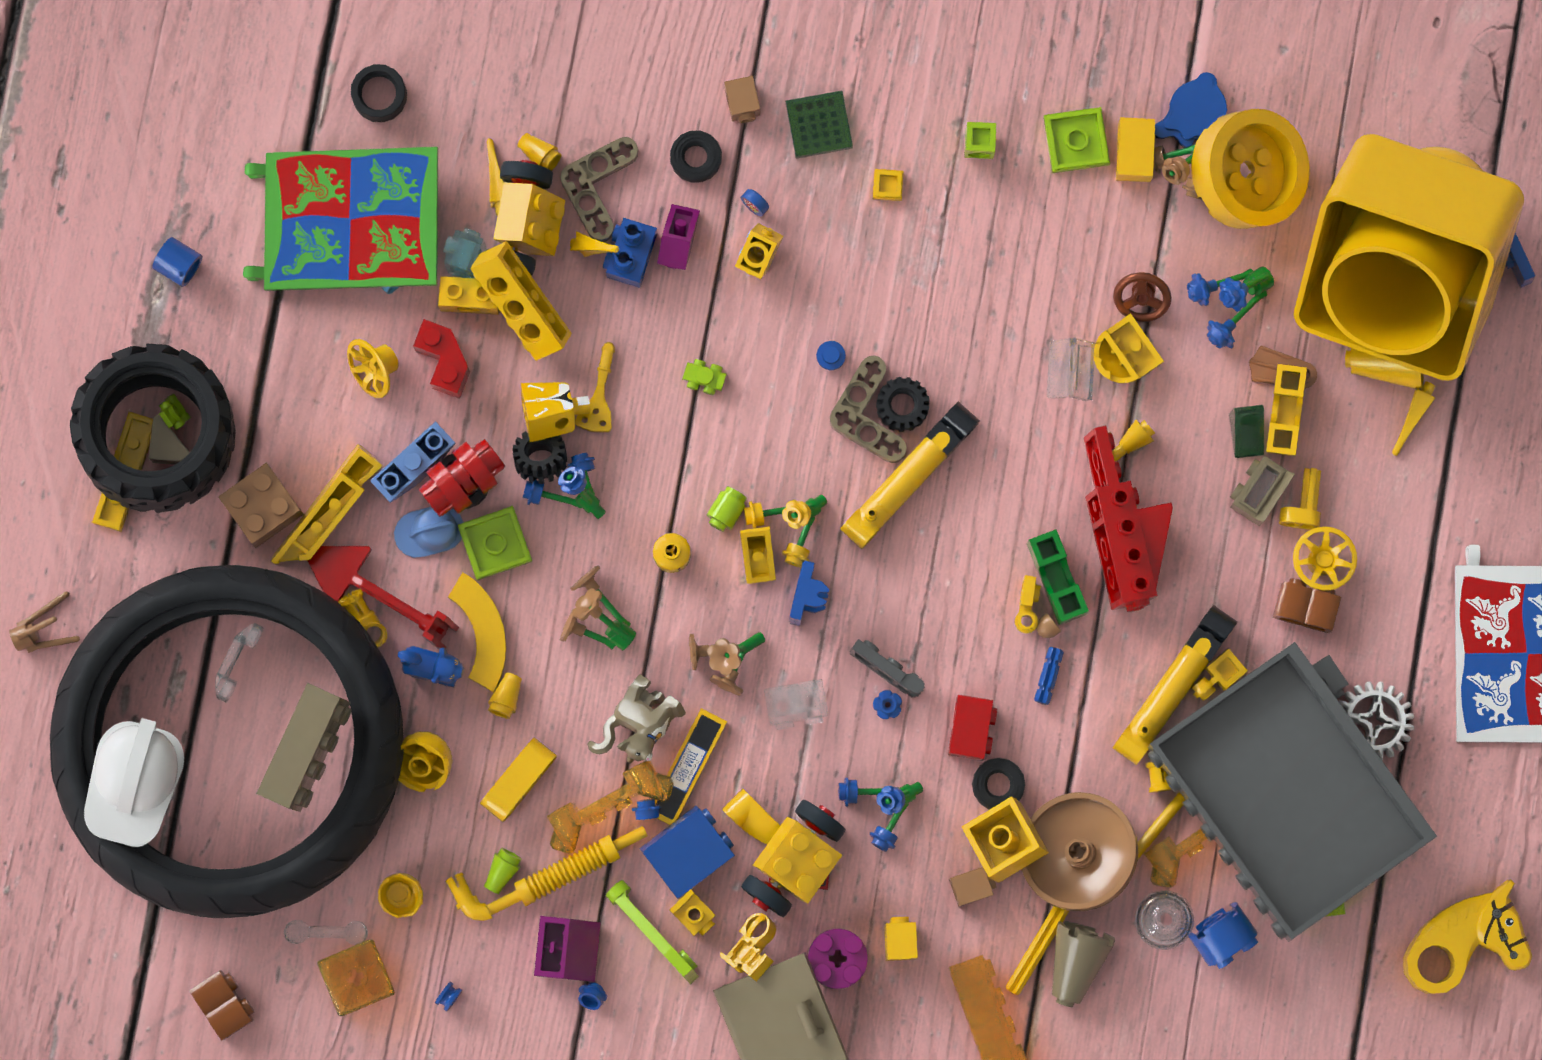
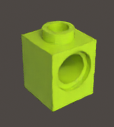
(980, 140)

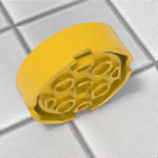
(1276, 163)

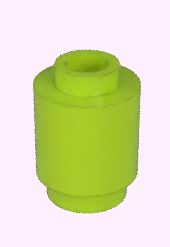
(726, 509)

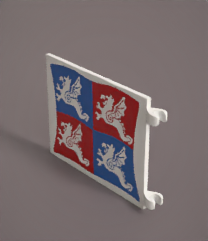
(1498, 651)

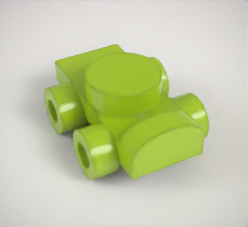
(698, 374)
(173, 412)

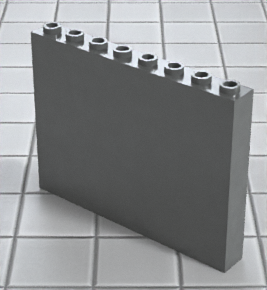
(1290, 792)

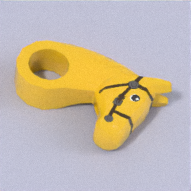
(1458, 929)

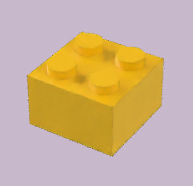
(1005, 839)

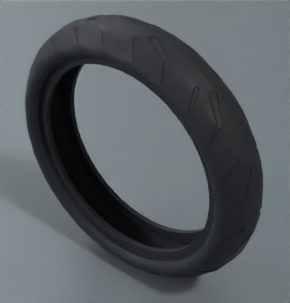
(376, 748)

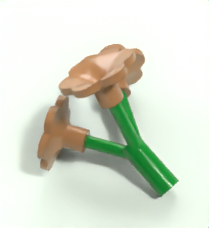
(725, 658)

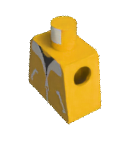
(550, 409)

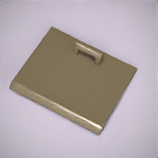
(780, 1015)

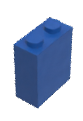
(688, 851)

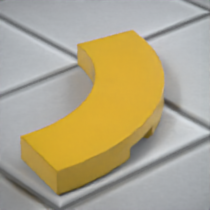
(487, 628)

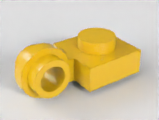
(1029, 593)
(1224, 670)

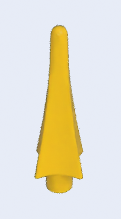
(496, 182)
(588, 246)
(1420, 403)

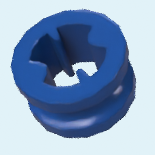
(448, 996)

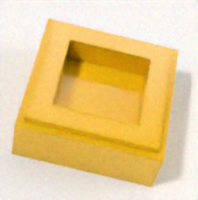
(888, 184)

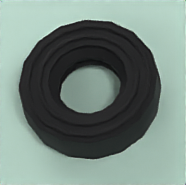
(700, 139)
(993, 766)

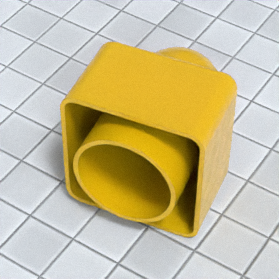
(1408, 255)

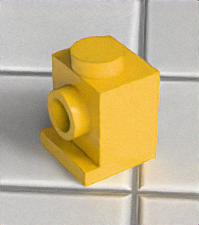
(685, 905)

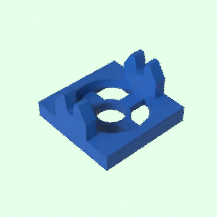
(809, 594)

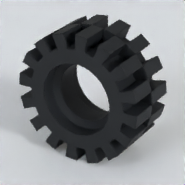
(908, 387)
(543, 468)

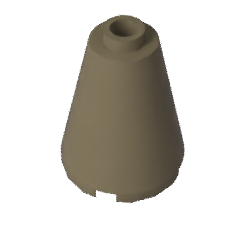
(1077, 960)

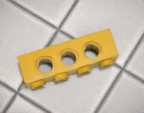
(520, 301)

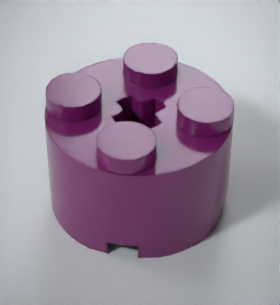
(849, 946)

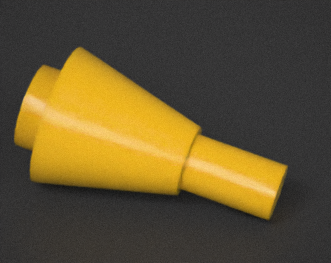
(1136, 437)

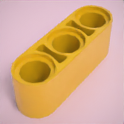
(518, 779)

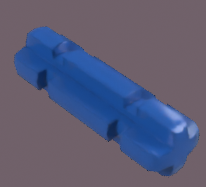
(1048, 675)

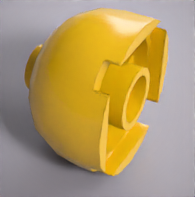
(425, 761)

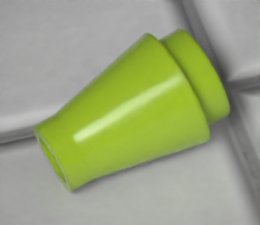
(502, 869)

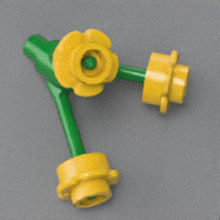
(797, 515)

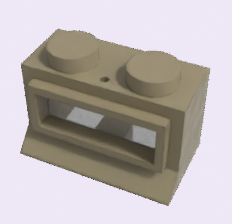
(1261, 490)

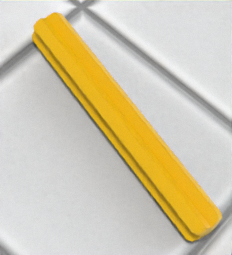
(1036, 950)

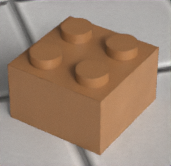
(261, 505)

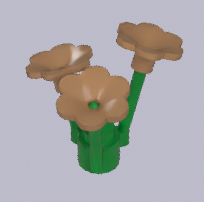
(618, 631)

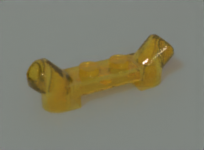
(641, 781)
(1166, 857)

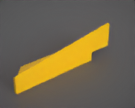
(328, 507)

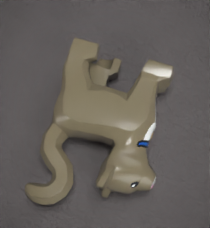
(637, 715)

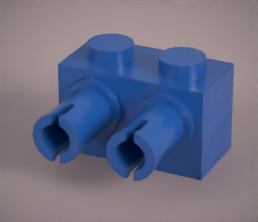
(635, 248)

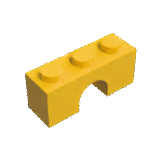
(1286, 410)

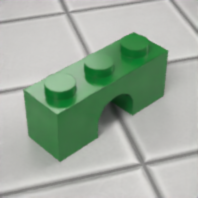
(1056, 577)

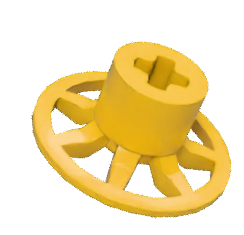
(376, 364)
(1324, 558)

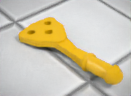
(598, 400)

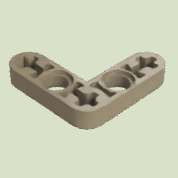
(590, 177)
(855, 411)

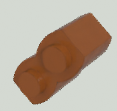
(1307, 606)
(222, 1005)

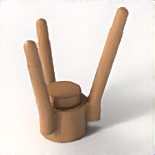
(26, 633)

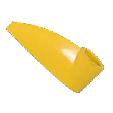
(751, 817)

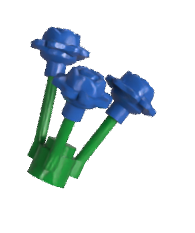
(1233, 295)

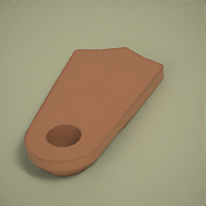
(1265, 362)

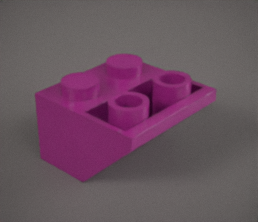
(567, 949)

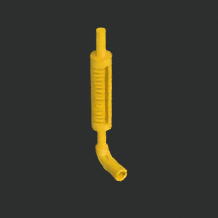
(545, 881)

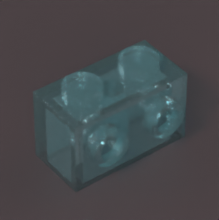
(462, 252)

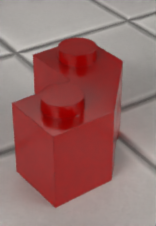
(441, 345)

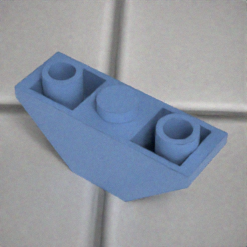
(413, 462)

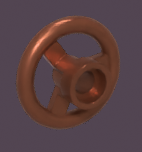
(1142, 294)

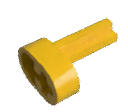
(1307, 515)

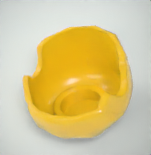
(400, 895)

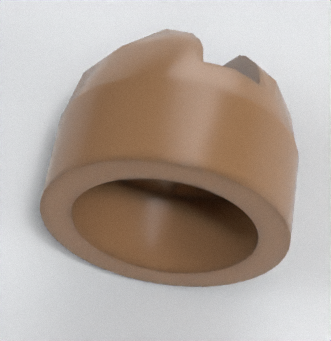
(1047, 627)

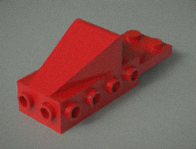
(1126, 537)

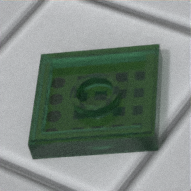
(818, 124)

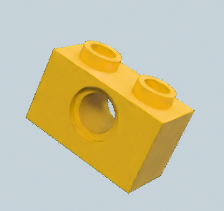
(464, 296)
(900, 939)

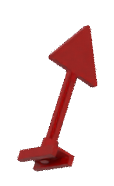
(338, 569)

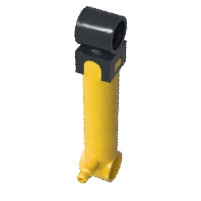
(910, 475)
(1175, 684)

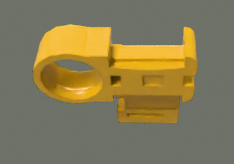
(746, 953)

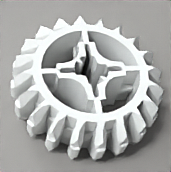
(1377, 707)

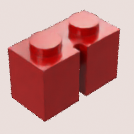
(971, 727)

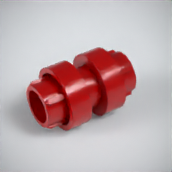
(471, 470)

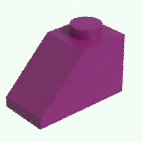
(678, 237)

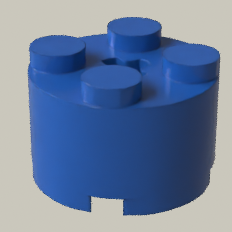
(1224, 935)

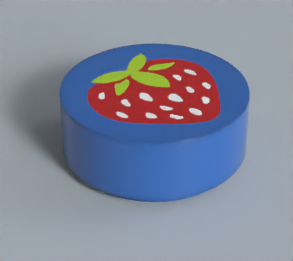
(755, 202)

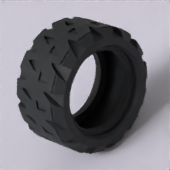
(143, 368)

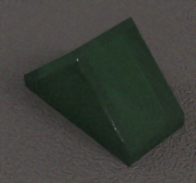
(1247, 431)

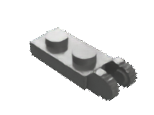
(888, 669)

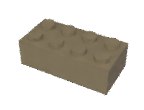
(304, 748)

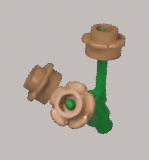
(1175, 168)

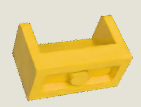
(1135, 149)

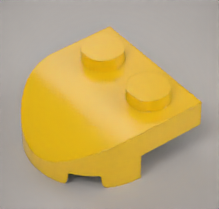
(1125, 352)

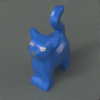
(432, 666)

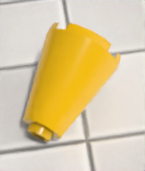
(1380, 369)

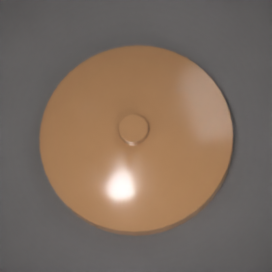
(1088, 849)

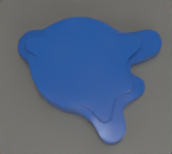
(1192, 110)

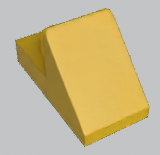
(758, 555)

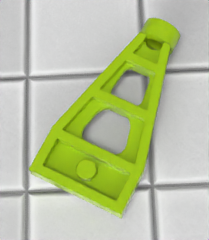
(681, 961)

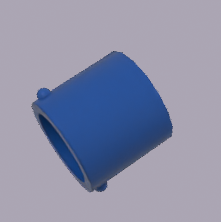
(177, 262)

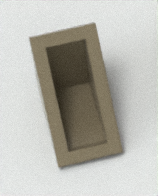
(165, 445)

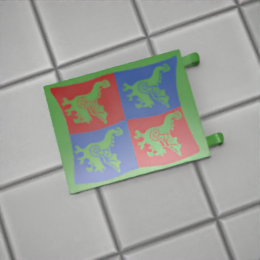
(349, 219)

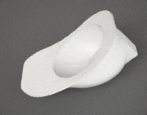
(132, 782)

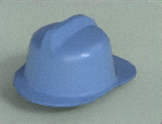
(426, 533)

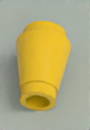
(539, 151)
(505, 697)

